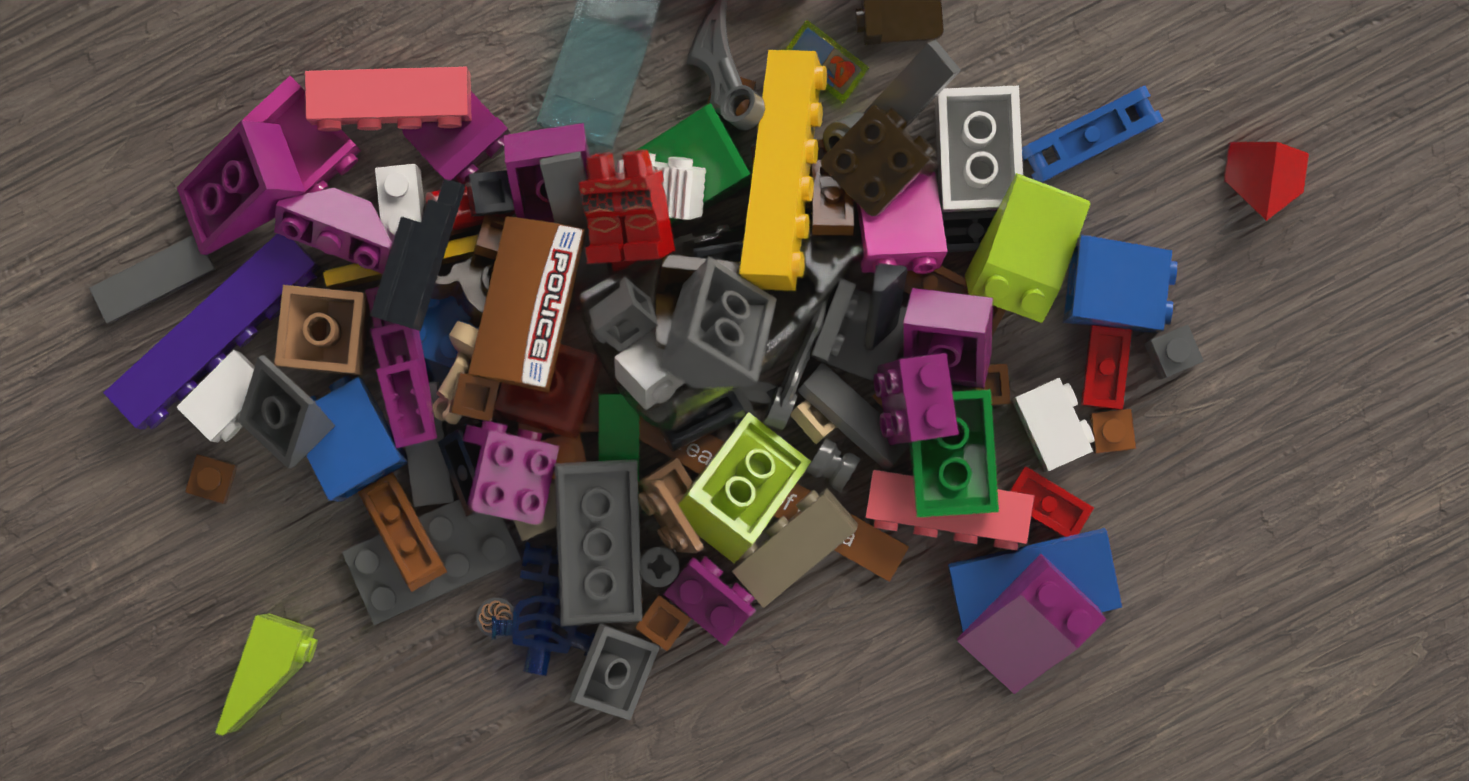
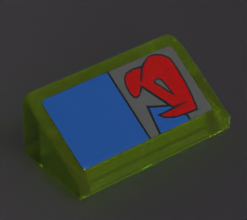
(842, 67)

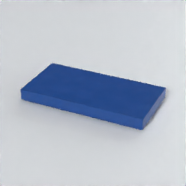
(1081, 558)

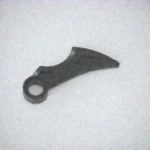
(713, 55)
(785, 396)

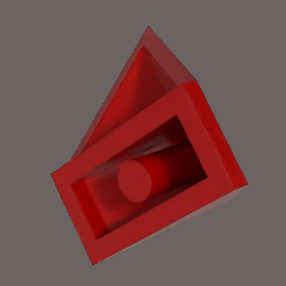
(1266, 174)

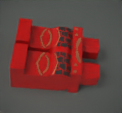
(625, 210)

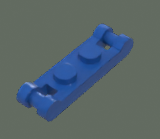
(1091, 134)

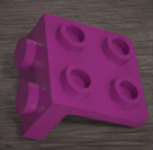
(462, 149)
(916, 399)
(511, 472)

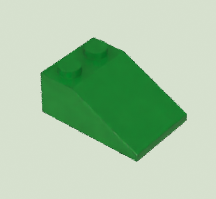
(958, 470)

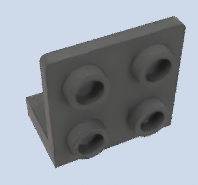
(844, 332)

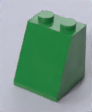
(710, 147)

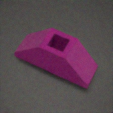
(336, 225)

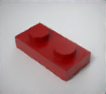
(1106, 367)
(1053, 504)

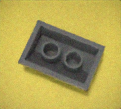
(718, 329)

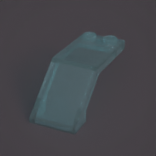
(599, 67)

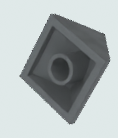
(282, 414)
(614, 672)

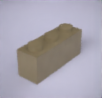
(794, 546)

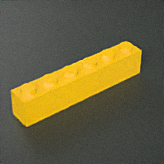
(782, 170)

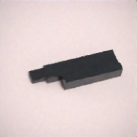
(417, 260)

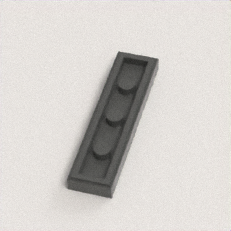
(562, 181)

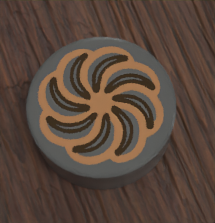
(495, 606)

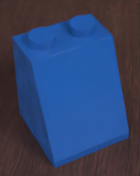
(1119, 285)
(358, 446)

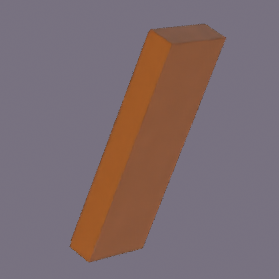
(402, 532)

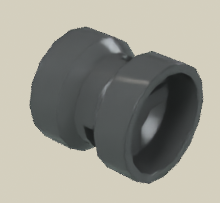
(833, 465)

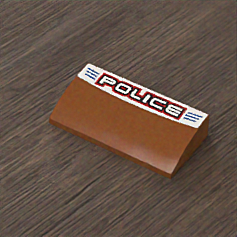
(527, 303)

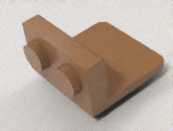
(659, 496)

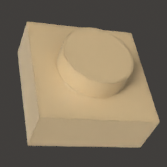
(812, 421)

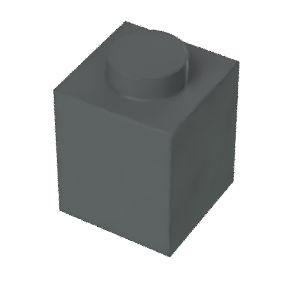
(1173, 352)

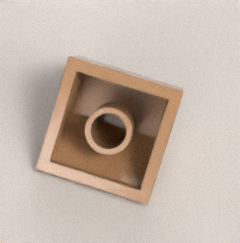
(322, 330)

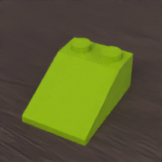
(1027, 248)
(742, 487)
(269, 660)

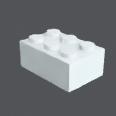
(977, 146)

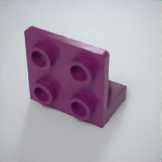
(710, 600)

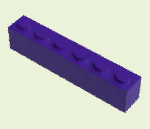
(211, 332)

